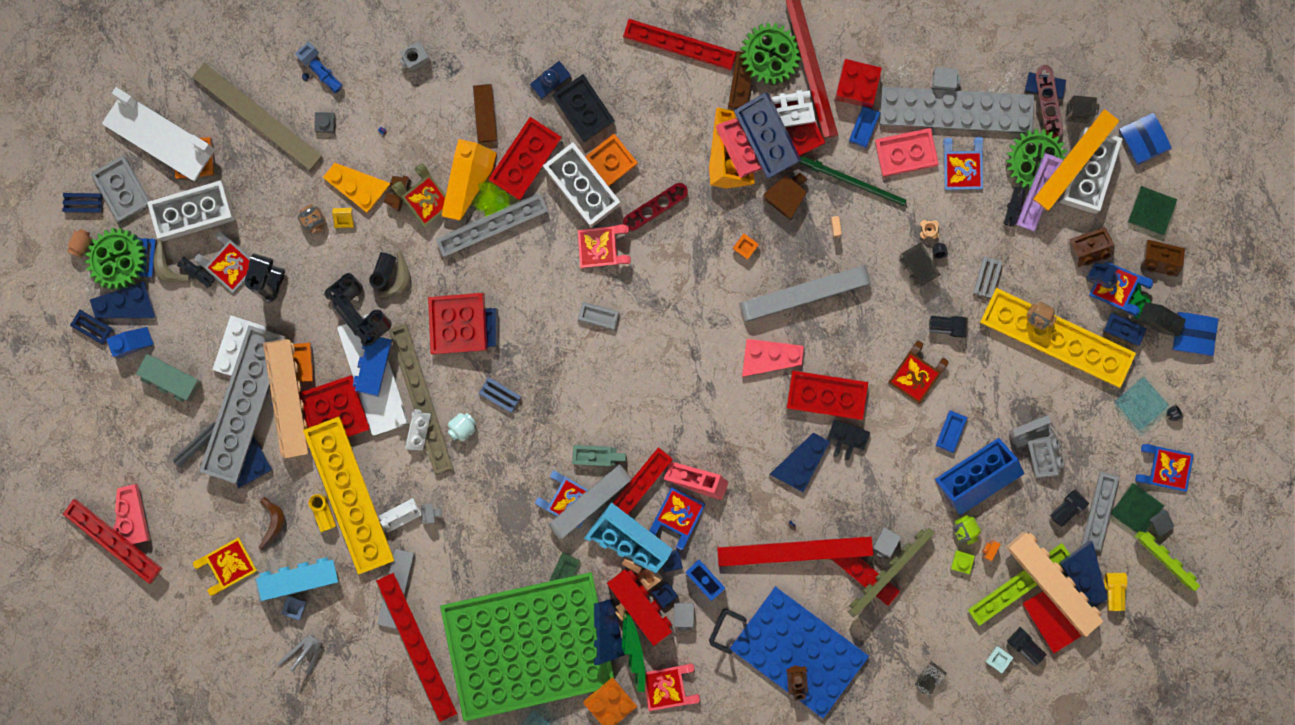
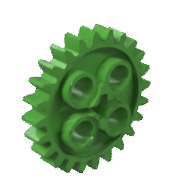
(776, 37)
(1020, 155)
(111, 243)

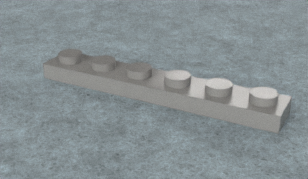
(491, 224)

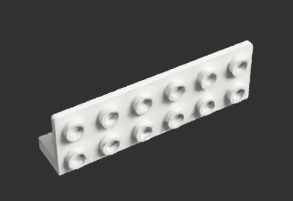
(157, 135)
(383, 411)

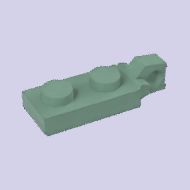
(596, 455)

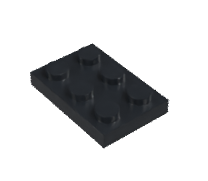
(583, 108)

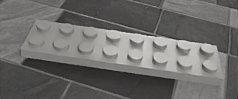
(956, 110)
(240, 408)

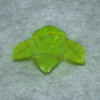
(488, 198)

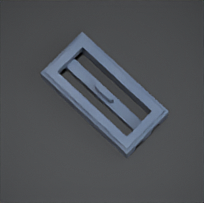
(485, 386)

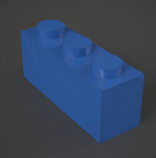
(372, 367)

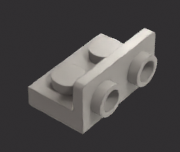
(1031, 430)
(1046, 456)

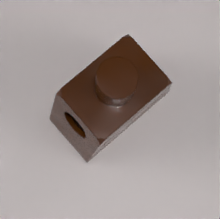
(787, 195)

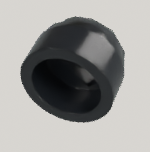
(939, 250)
(1175, 412)

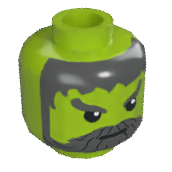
(966, 529)

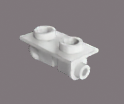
(417, 430)
(400, 515)

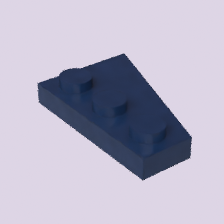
(125, 303)
(802, 462)
(254, 465)
(1085, 572)
(608, 632)

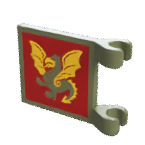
(424, 198)

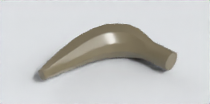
(162, 269)
(402, 280)

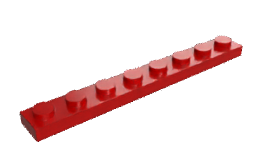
(416, 647)

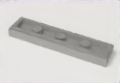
(1100, 509)
(401, 568)

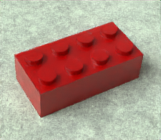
(639, 606)

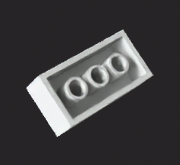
(1090, 184)
(582, 185)
(191, 211)

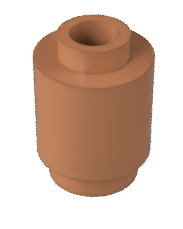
(79, 243)

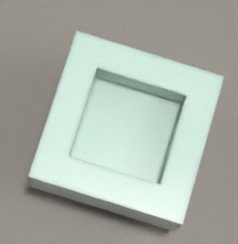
(999, 659)

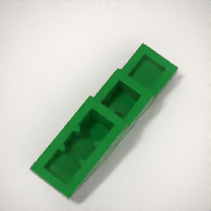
(632, 646)

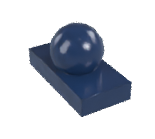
(550, 80)
(1031, 85)
(1103, 274)

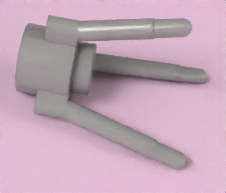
(311, 645)

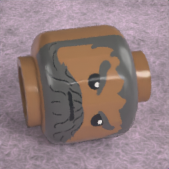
(311, 219)
(1041, 315)

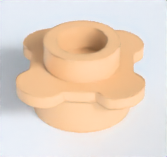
(934, 228)

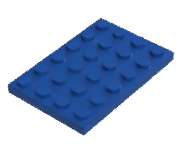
(790, 635)

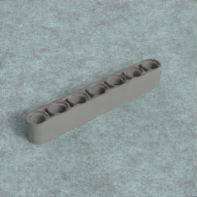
(805, 293)

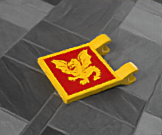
(228, 564)

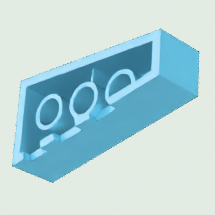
(629, 539)
(295, 580)

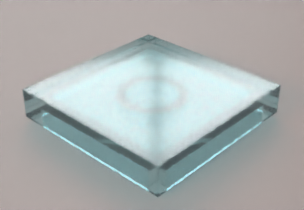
(1141, 403)

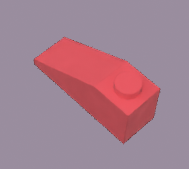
(697, 480)

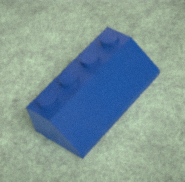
(979, 476)

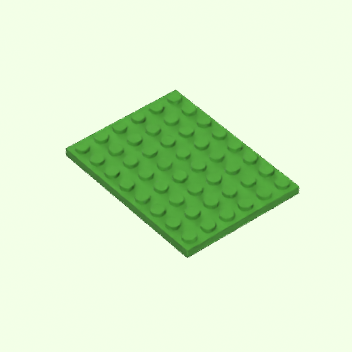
(524, 646)

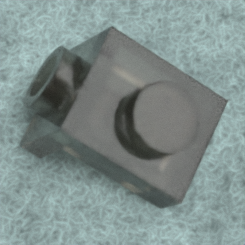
(930, 678)

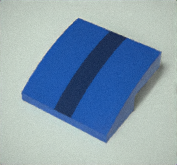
(1145, 138)
(1197, 334)

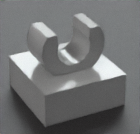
(429, 513)

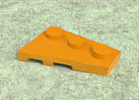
(357, 186)

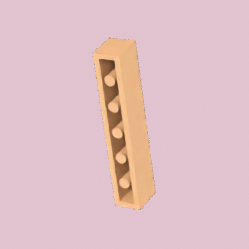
(286, 398)
(1054, 583)

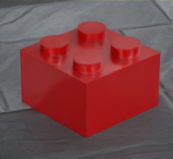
(858, 83)

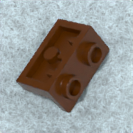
(1092, 247)
(1163, 258)

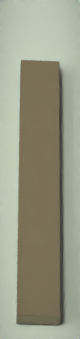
(257, 116)
(420, 397)

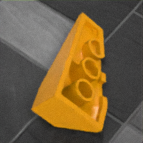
(470, 166)
(721, 168)

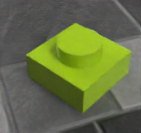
(962, 562)

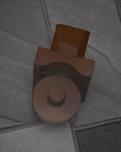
(395, 200)
(797, 682)

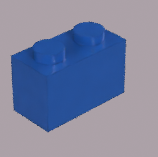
(705, 580)

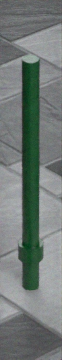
(818, 166)

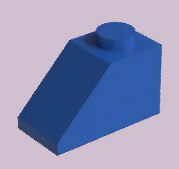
(129, 342)

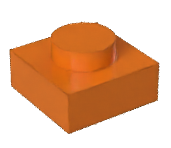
(745, 246)
(990, 550)

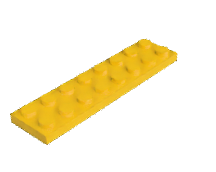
(1061, 341)
(349, 495)

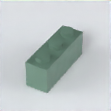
(168, 378)

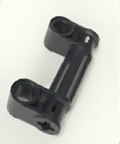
(264, 277)
(372, 325)

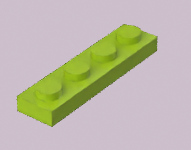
(1172, 565)

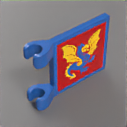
(1122, 292)
(1169, 468)
(678, 514)

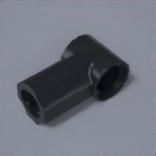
(382, 270)
(954, 326)
(1073, 504)
(1023, 643)

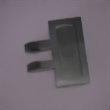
(848, 435)

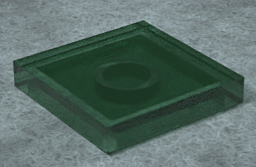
(1152, 210)
(1136, 508)

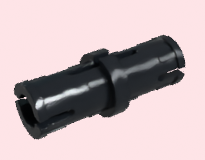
(1014, 206)
(195, 272)

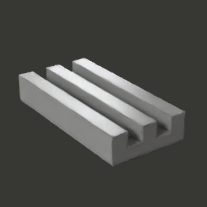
(995, 277)

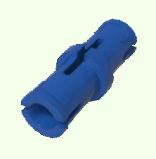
(325, 75)

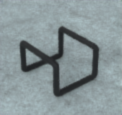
(715, 631)

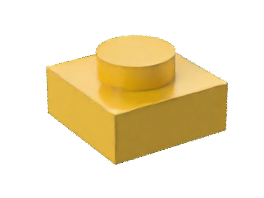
(343, 218)

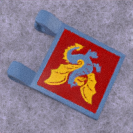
(963, 168)
(566, 494)

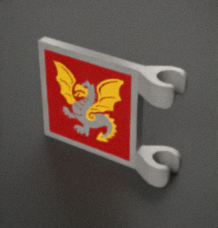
(228, 265)

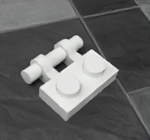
(796, 114)

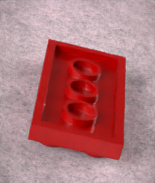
(525, 158)
(827, 395)

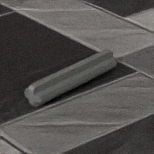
(194, 446)

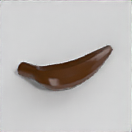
(276, 522)

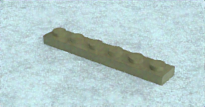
(883, 577)

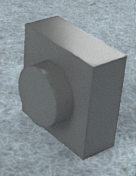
(324, 122)

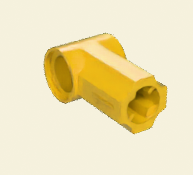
(323, 514)
(1115, 585)

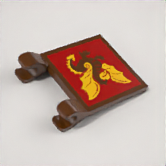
(915, 375)

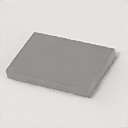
(121, 189)

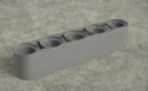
(589, 501)

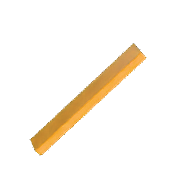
(1076, 160)

